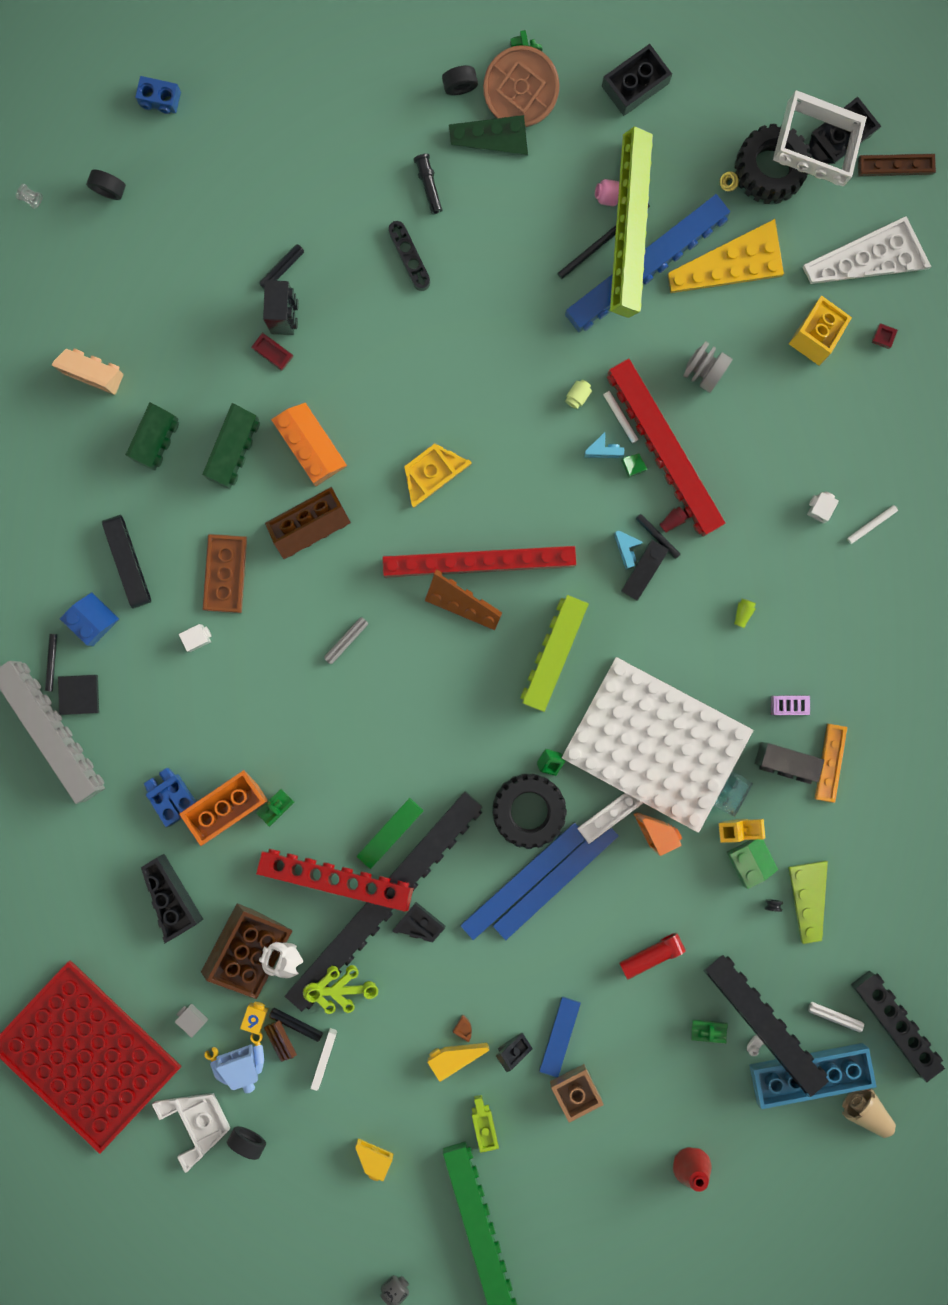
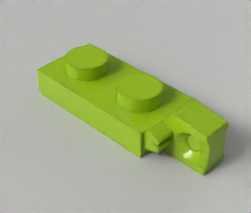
(484, 1126)

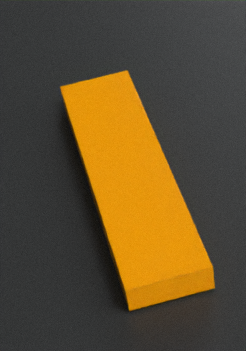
(832, 754)

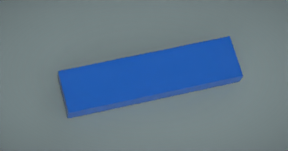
(560, 1036)

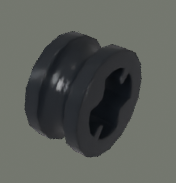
(773, 905)

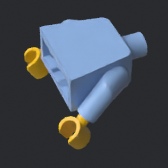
(238, 1067)

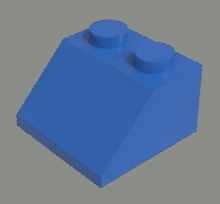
(89, 619)

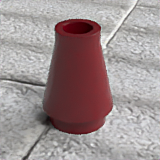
(674, 519)

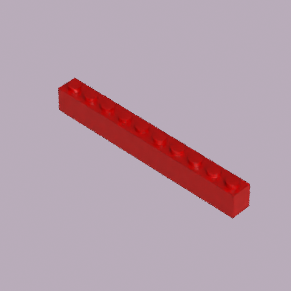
(665, 447)
(479, 561)

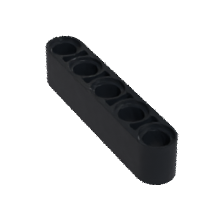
(126, 561)

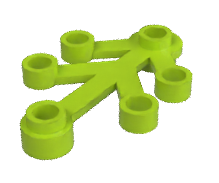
(338, 989)

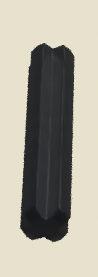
(283, 265)
(296, 1024)

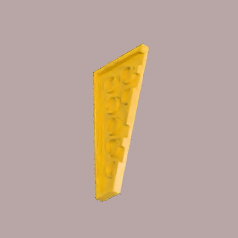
(739, 261)

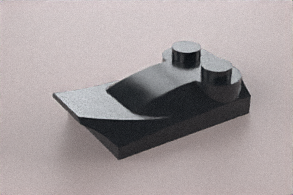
(830, 142)

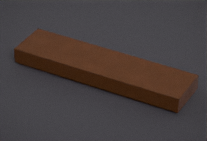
(896, 165)

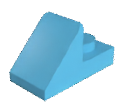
(598, 449)
(624, 544)

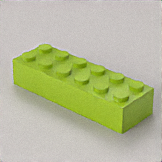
(555, 652)

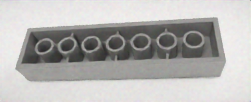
(49, 732)

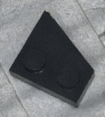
(419, 924)

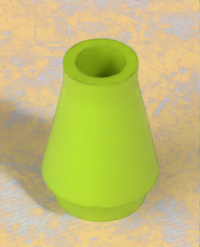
(744, 612)

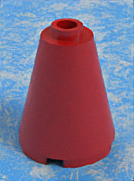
(692, 1168)

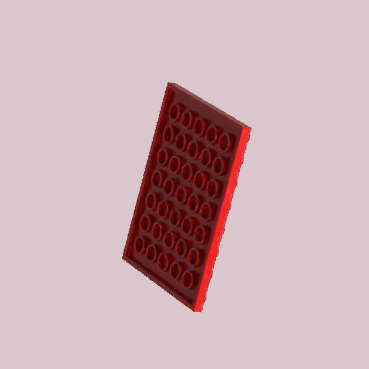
(85, 1056)

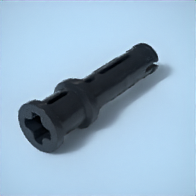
(426, 174)

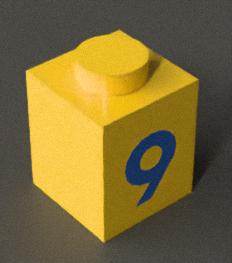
(254, 1017)

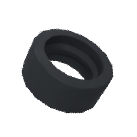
(106, 184)
(246, 1143)

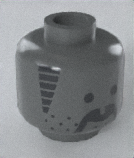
(394, 1290)

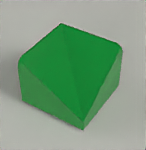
(633, 465)
(550, 762)

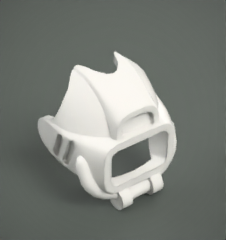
(287, 962)

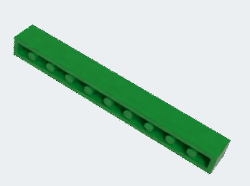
(477, 1225)

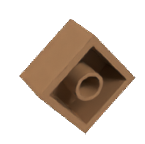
(576, 1093)

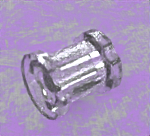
(29, 196)

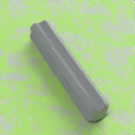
(346, 640)

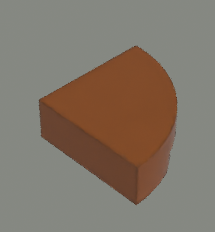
(463, 1028)

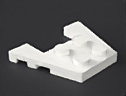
(202, 1120)

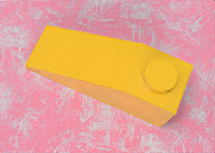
(453, 1058)

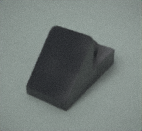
(513, 1052)

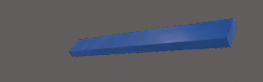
(523, 881)
(552, 884)

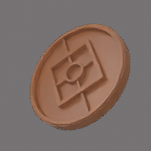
(521, 84)

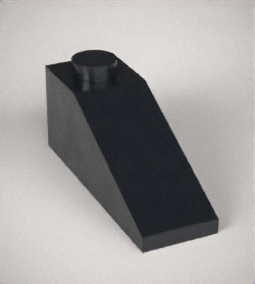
(644, 570)

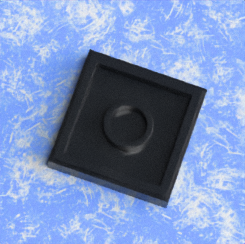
(78, 694)

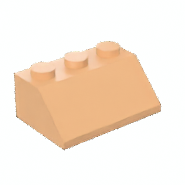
(89, 370)

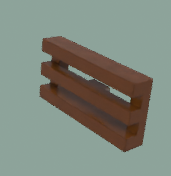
(280, 1041)

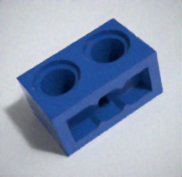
(160, 90)

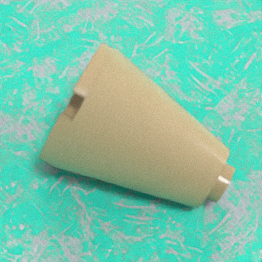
(868, 1112)

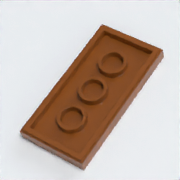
(224, 573)

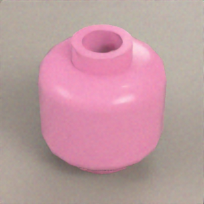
(607, 192)

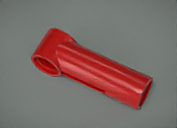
(667, 948)

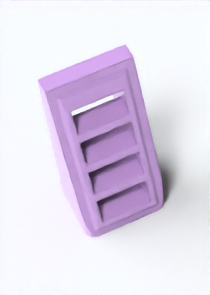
(775, 705)

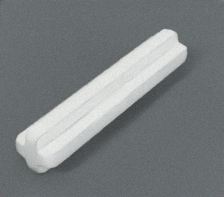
(836, 1017)

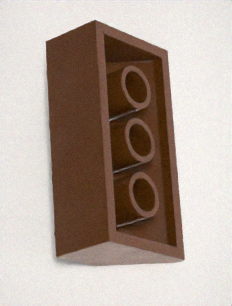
(307, 523)

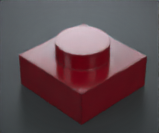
(884, 336)

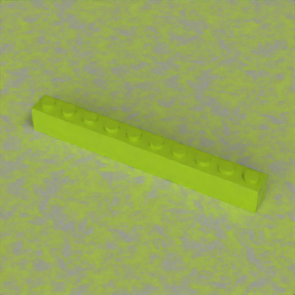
(631, 223)

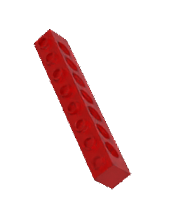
(268, 868)

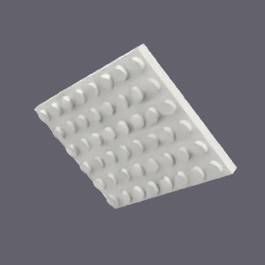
(657, 744)

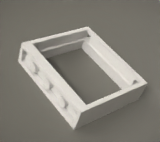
(830, 114)

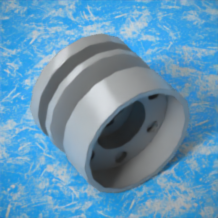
(707, 366)

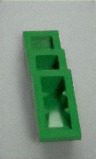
(390, 833)

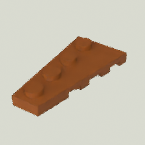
(452, 598)

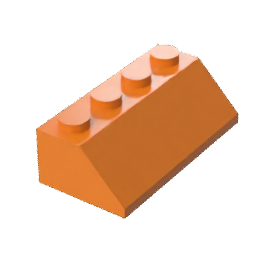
(309, 443)
(223, 807)
(658, 834)

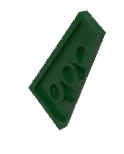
(496, 134)

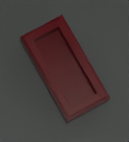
(272, 351)

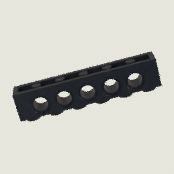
(925, 1068)

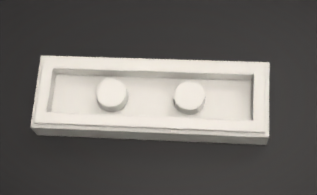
(324, 1059)

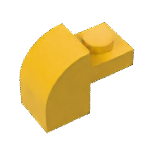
(741, 830)

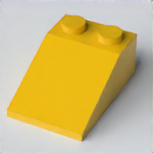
(820, 331)

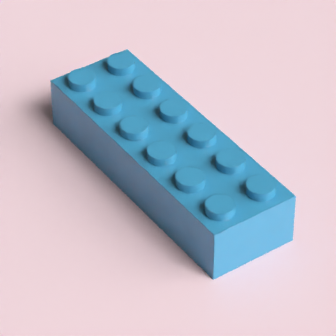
(847, 1070)

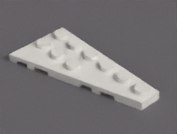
(879, 253)

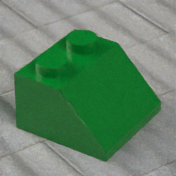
(752, 862)

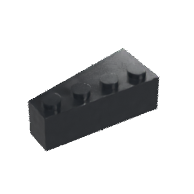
(169, 898)

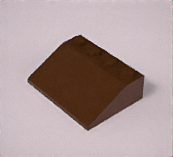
(237, 952)

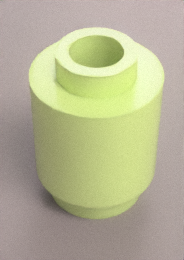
(578, 394)

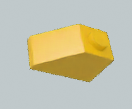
(374, 1160)

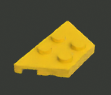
(432, 471)

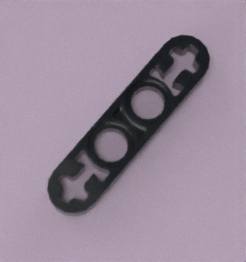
(412, 254)

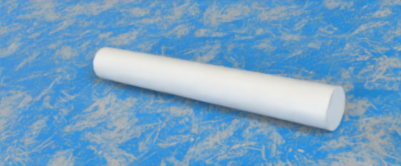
(620, 416)
(872, 524)

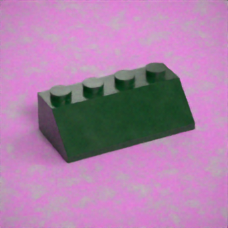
(231, 446)

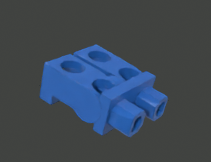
(169, 797)

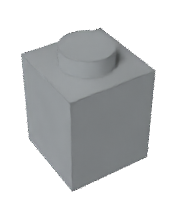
(190, 1020)

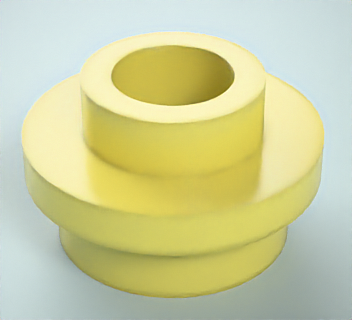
(724, 179)

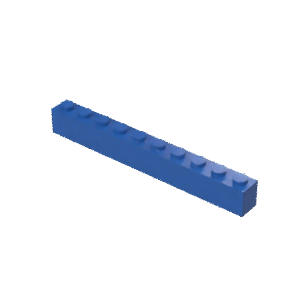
(656, 259)

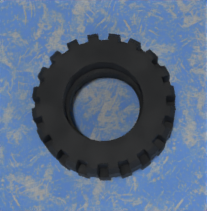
(758, 183)
(555, 811)

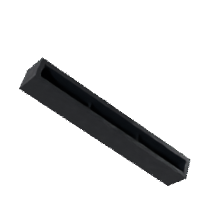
(766, 1026)

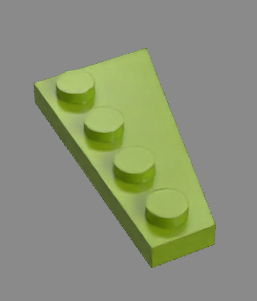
(809, 893)

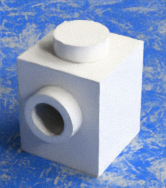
(822, 506)

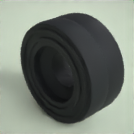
(459, 80)

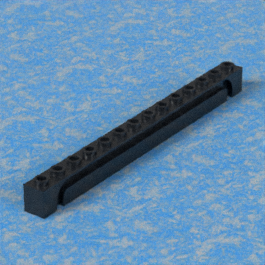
(371, 915)

